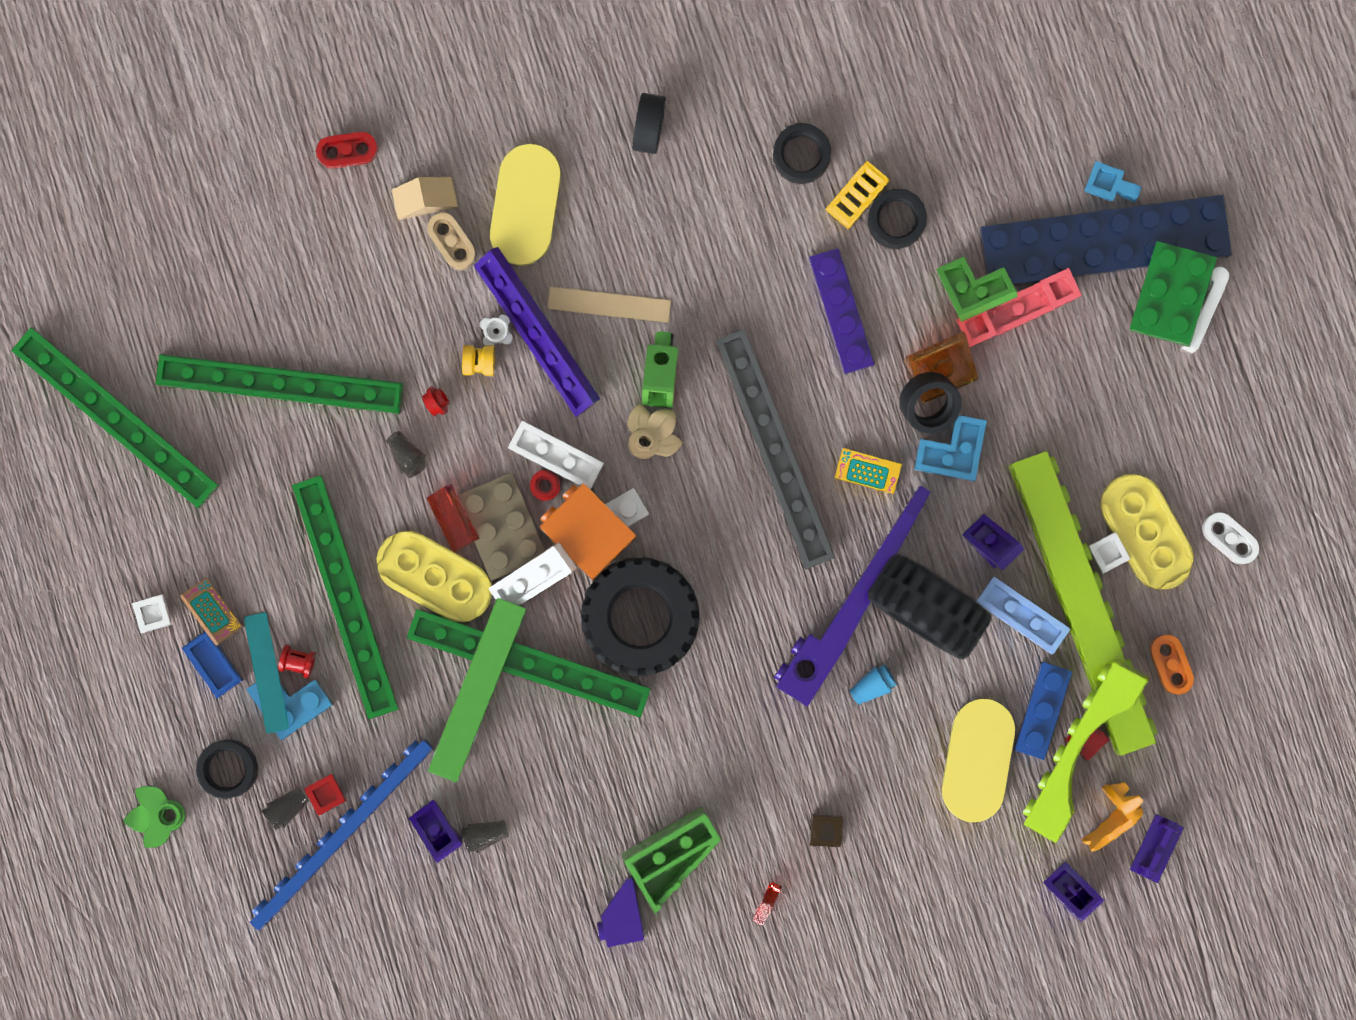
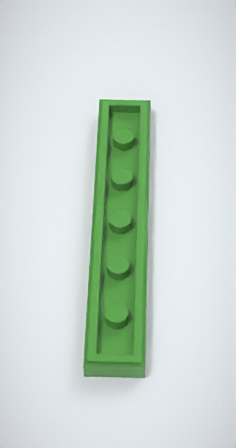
(477, 690)

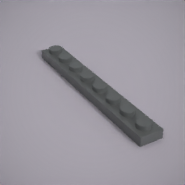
(775, 449)

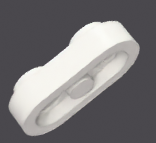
(1230, 537)

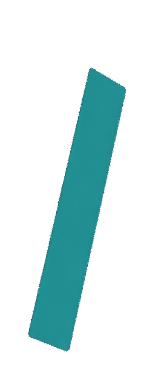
(266, 672)

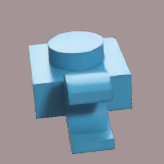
(1107, 182)

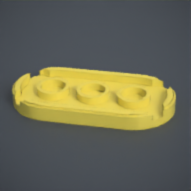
(525, 204)
(1148, 531)
(434, 576)
(978, 760)

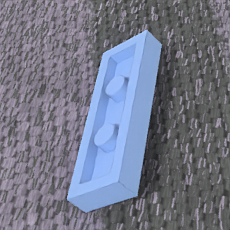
(1023, 615)

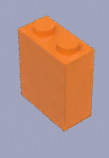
(587, 530)

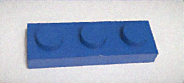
(1042, 710)

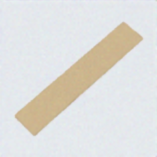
(609, 304)

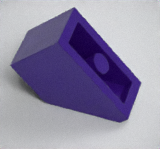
(622, 918)

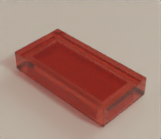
(452, 518)

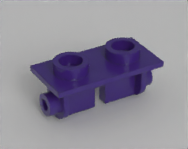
(1156, 848)

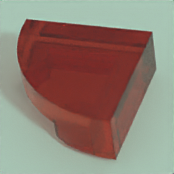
(767, 903)

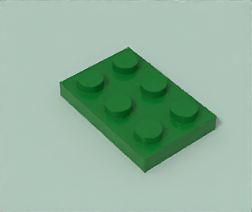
(1173, 294)

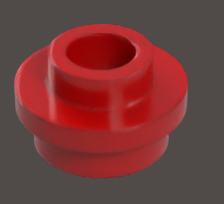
(435, 401)
(535, 485)

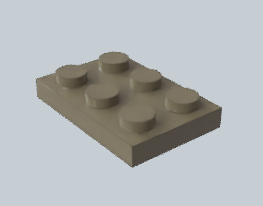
(503, 526)

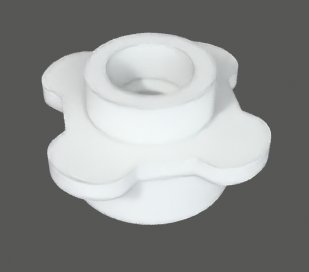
(501, 323)

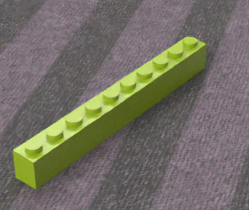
(1078, 590)

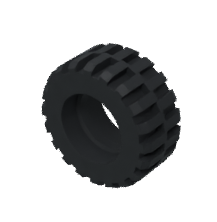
(929, 606)
(598, 607)

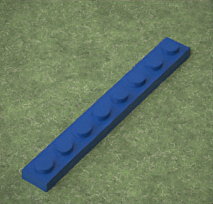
(332, 842)

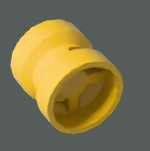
(486, 360)

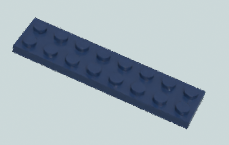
(1104, 239)

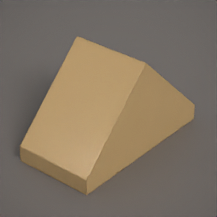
(424, 196)

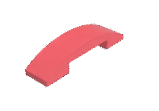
(1029, 305)

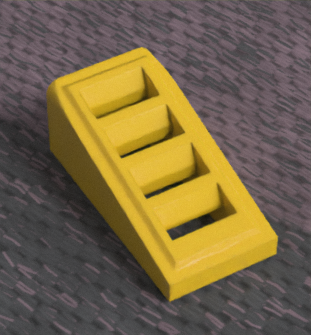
(873, 173)

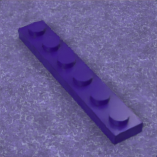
(536, 331)

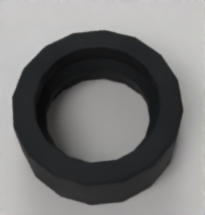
(648, 123)
(813, 133)
(908, 198)
(944, 417)
(207, 755)

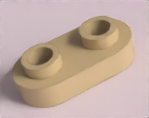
(452, 241)

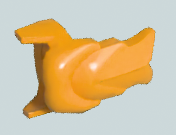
(1120, 820)

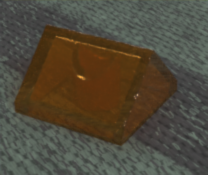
(948, 357)

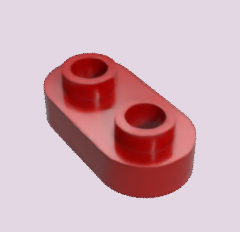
(347, 149)

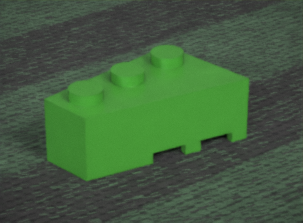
(670, 855)

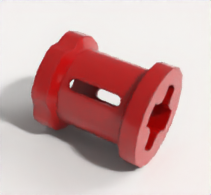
(296, 661)

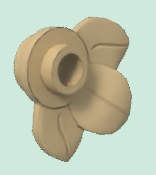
(656, 429)

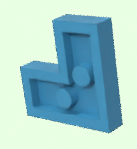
(960, 457)
(299, 707)

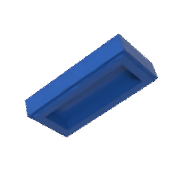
(212, 665)

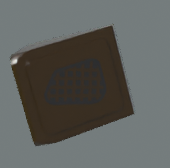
(826, 830)

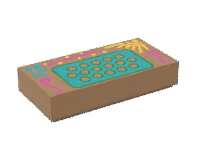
(211, 611)

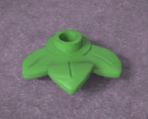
(151, 817)

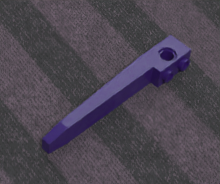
(827, 650)

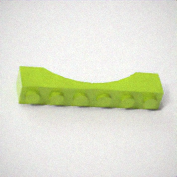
(1055, 806)

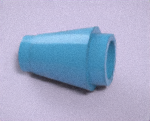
(873, 685)

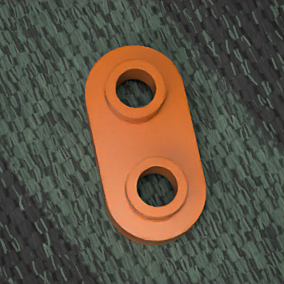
(1172, 663)

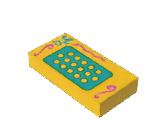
(868, 471)

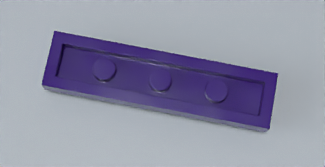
(841, 311)

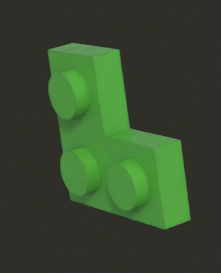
(974, 295)

